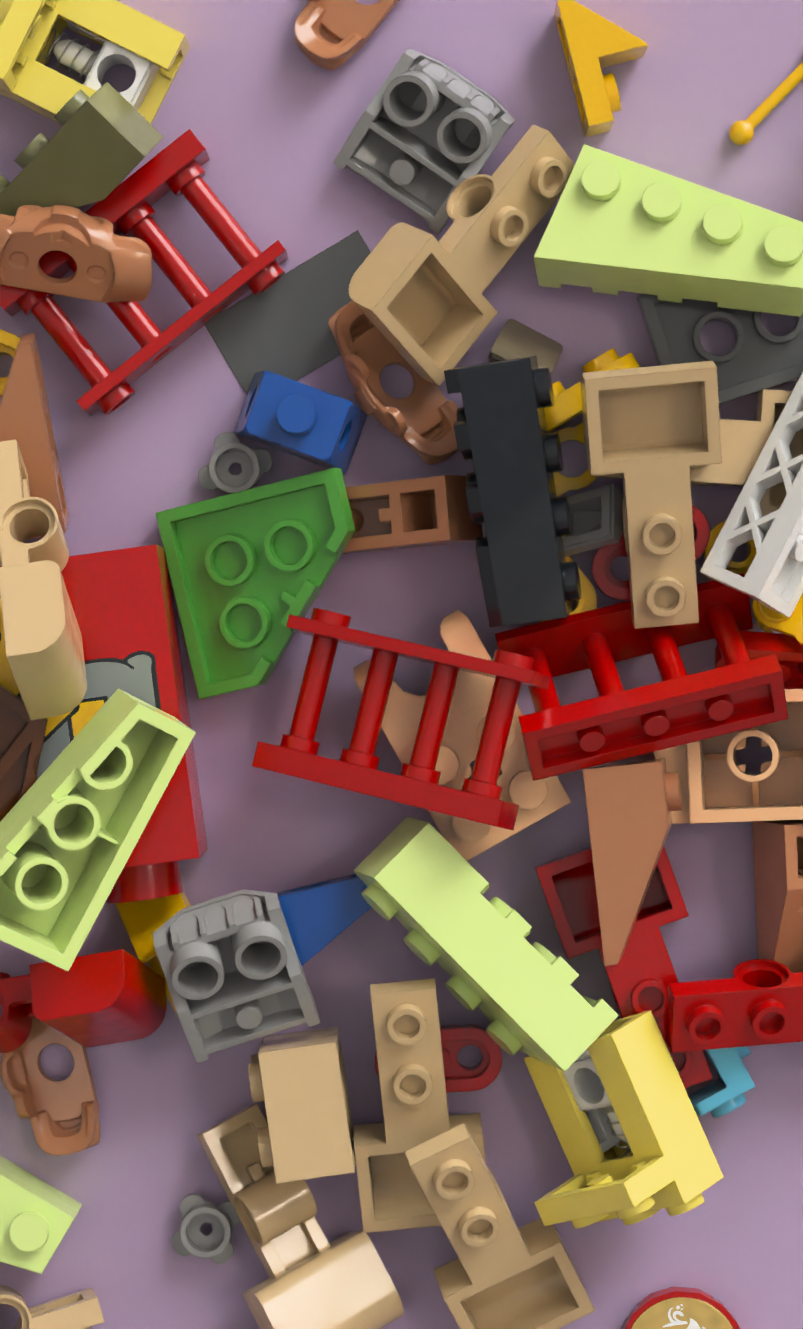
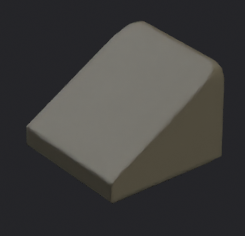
(522, 341)

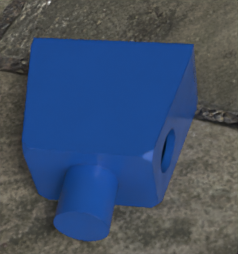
(301, 420)

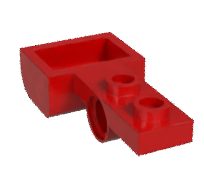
(645, 969)
(94, 1003)
(750, 1009)

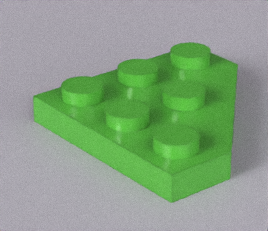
(246, 567)

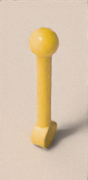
(742, 131)

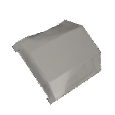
(424, 135)
(233, 971)

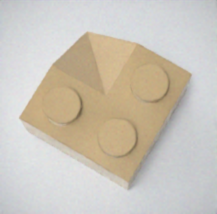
(305, 1105)

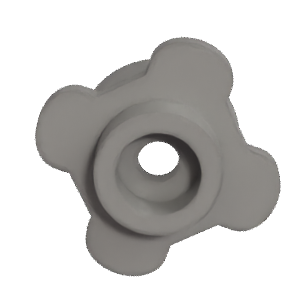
(229, 451)
(193, 1241)

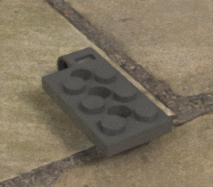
(753, 364)

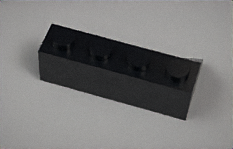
(515, 490)

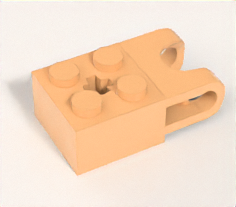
(461, 744)
(723, 791)

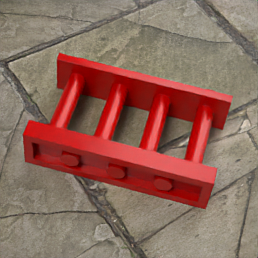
(130, 211)
(649, 716)
(418, 780)

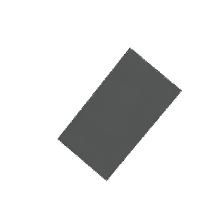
(288, 323)

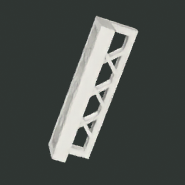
(777, 568)

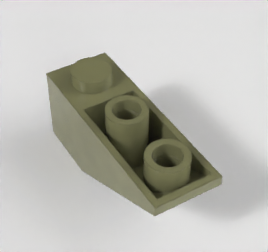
(85, 158)

